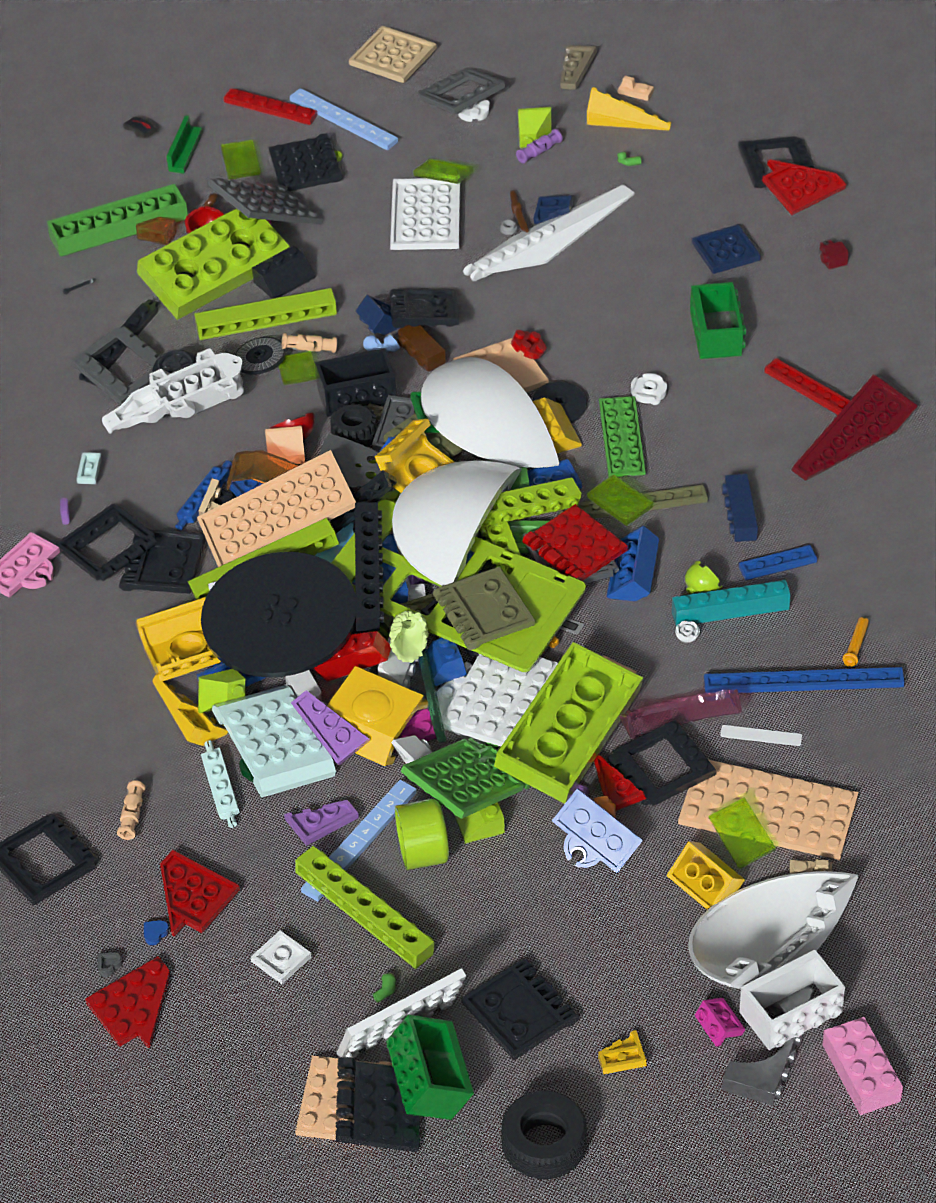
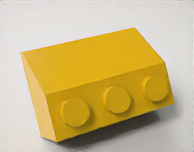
(558, 425)
(704, 875)

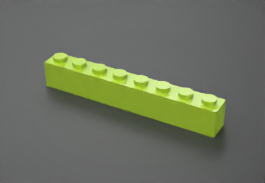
(265, 314)
(308, 540)

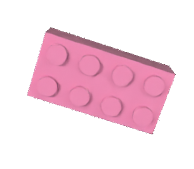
(862, 1066)

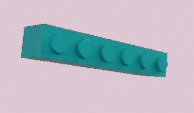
(731, 603)

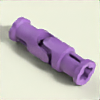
(539, 146)

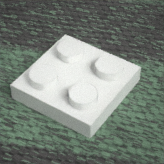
(281, 957)

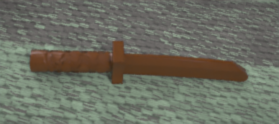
(516, 208)

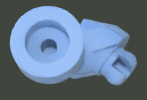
(371, 343)

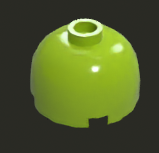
(701, 579)

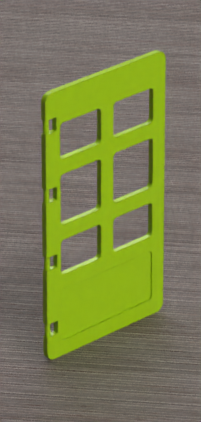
(535, 584)

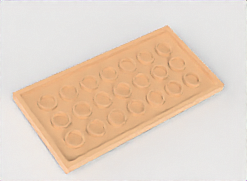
(277, 509)
(791, 810)

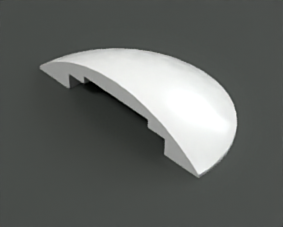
(487, 413)
(443, 513)
(768, 925)

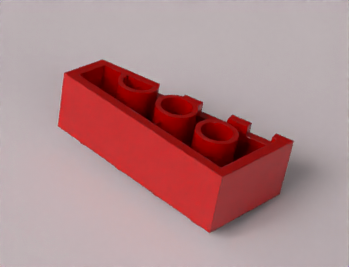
(360, 651)

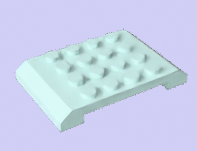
(275, 741)

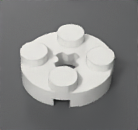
(478, 111)
(640, 389)

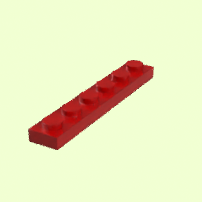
(270, 106)
(806, 386)

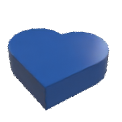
(155, 931)

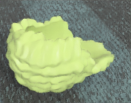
(408, 636)

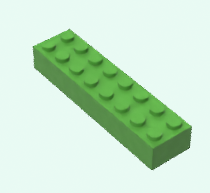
(114, 219)

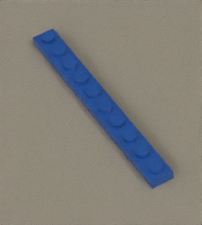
(805, 680)

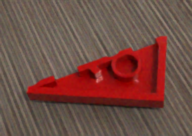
(616, 786)

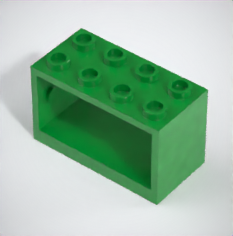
(717, 342)
(445, 1061)

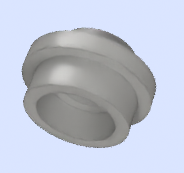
(508, 227)

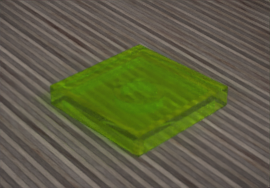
(297, 368)

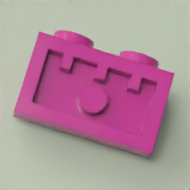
(420, 726)
(718, 1020)

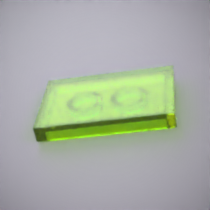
(240, 159)
(443, 171)
(620, 500)
(742, 833)

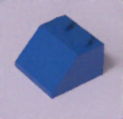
(445, 661)

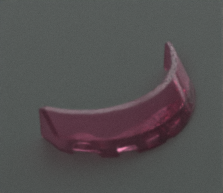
(682, 710)

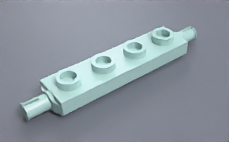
(220, 784)

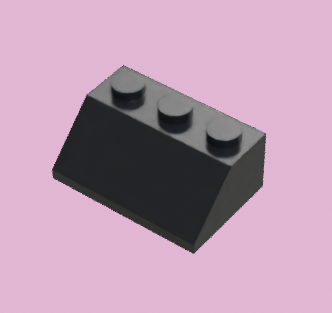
(283, 272)

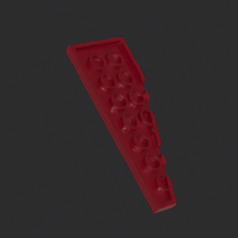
(866, 420)

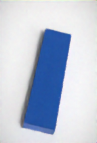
(777, 562)

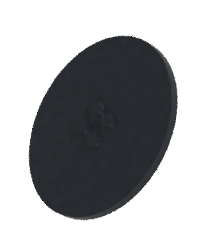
(279, 614)

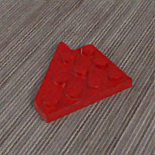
(800, 186)
(193, 893)
(132, 1003)

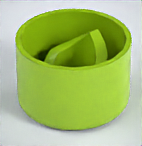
(422, 834)

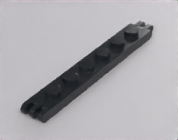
(135, 323)

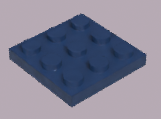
(726, 249)

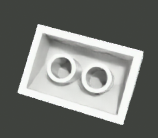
(396, 670)
(411, 748)

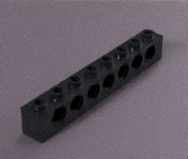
(367, 567)

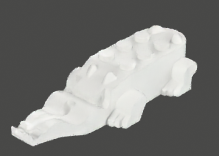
(181, 393)

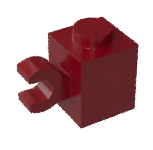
(833, 254)

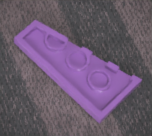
(333, 731)

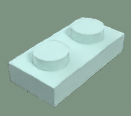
(88, 468)

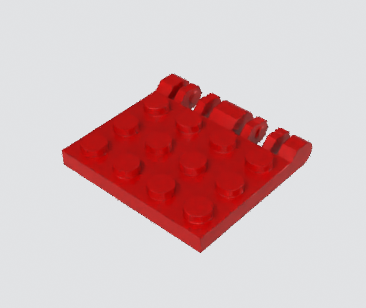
(575, 542)

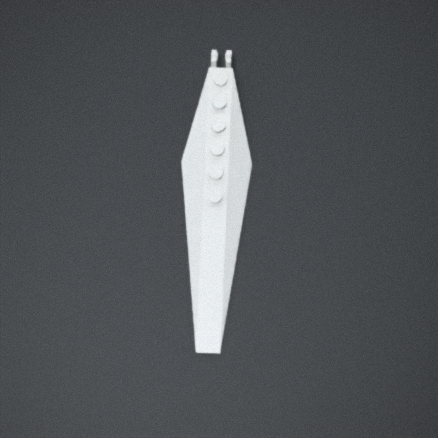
(549, 237)

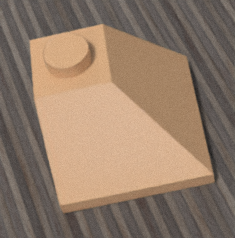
(286, 443)

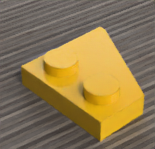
(622, 1055)

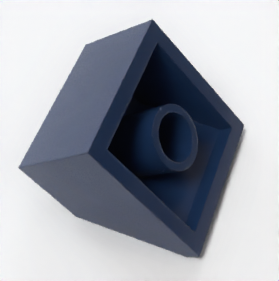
(376, 315)

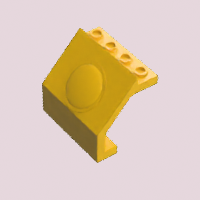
(410, 455)
(176, 640)
(376, 710)

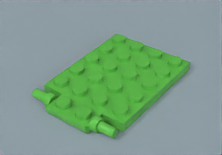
(463, 777)

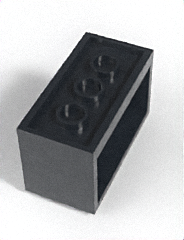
(355, 379)

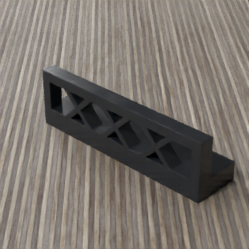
(368, 493)

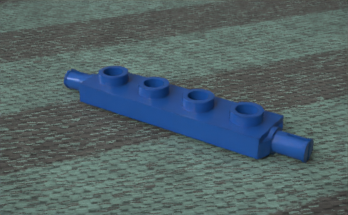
(190, 510)

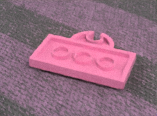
(25, 563)

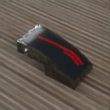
(140, 127)

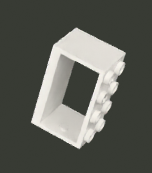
(784, 982)

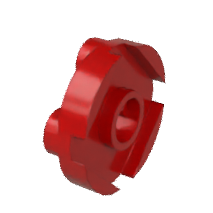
(529, 344)

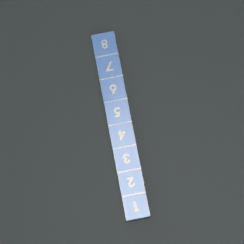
(344, 119)
(366, 831)

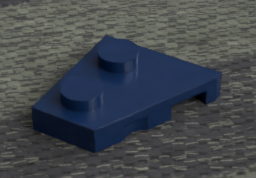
(551, 207)

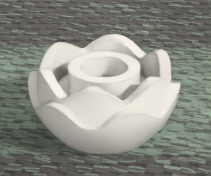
(687, 631)

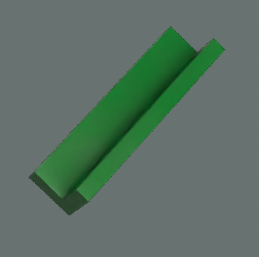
(183, 146)

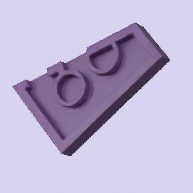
(321, 822)

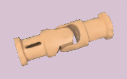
(304, 342)
(131, 810)

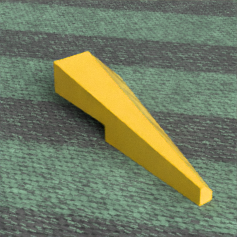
(608, 111)
(194, 725)

